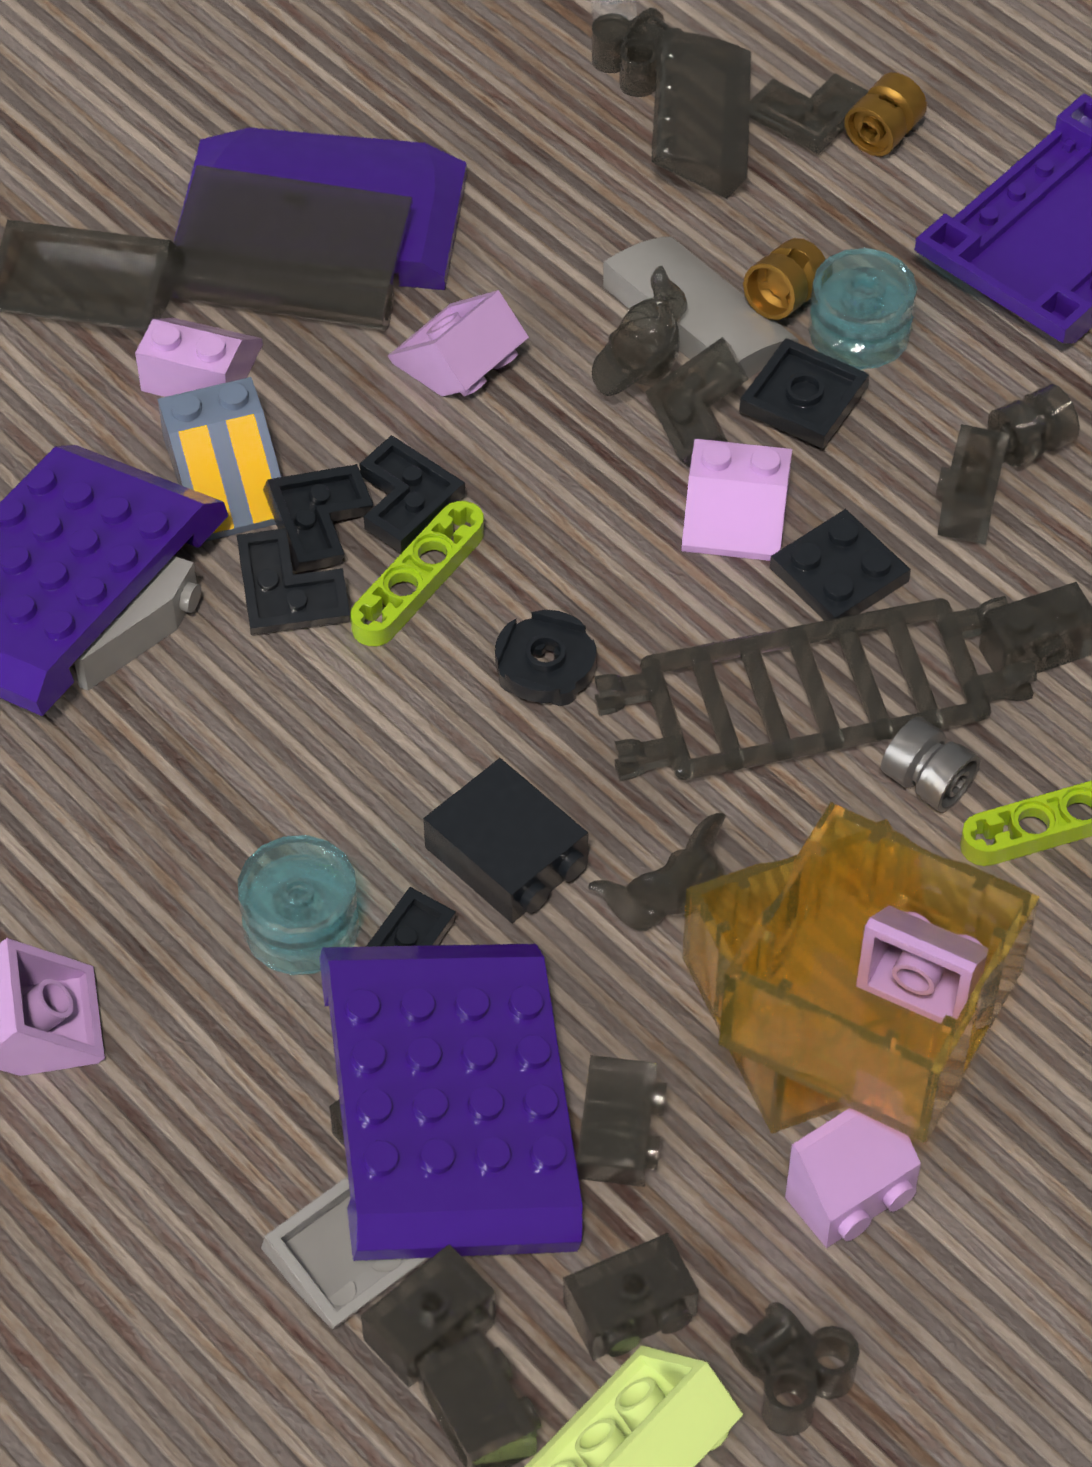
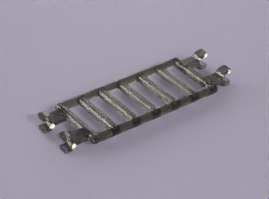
(979, 690)

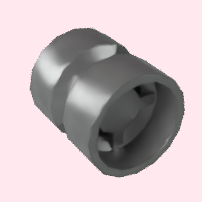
(924, 760)

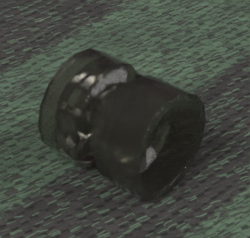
(1036, 424)

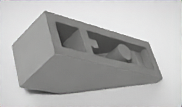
(142, 623)

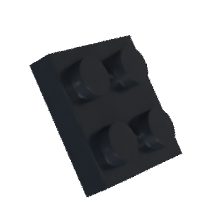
(804, 393)
(840, 567)

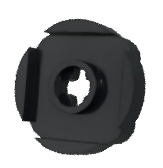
(545, 681)

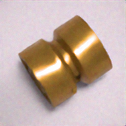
(885, 114)
(783, 278)

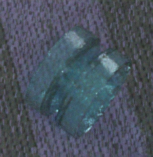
(862, 307)
(296, 901)

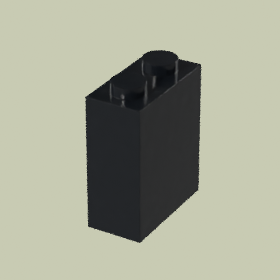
(506, 840)

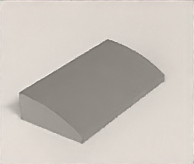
(713, 304)
(317, 1259)

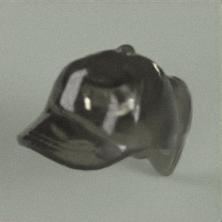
(645, 341)
(663, 891)

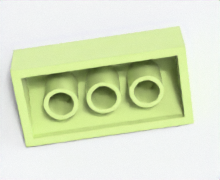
(647, 1414)

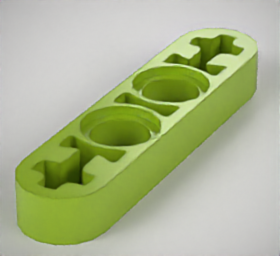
(412, 569)
(1016, 842)

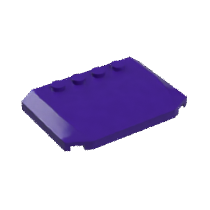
(370, 164)

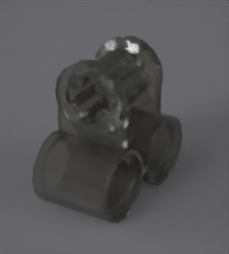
(629, 49)
(787, 1362)

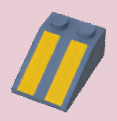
(222, 450)

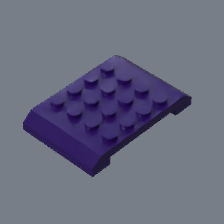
(1030, 232)
(75, 553)
(451, 1101)

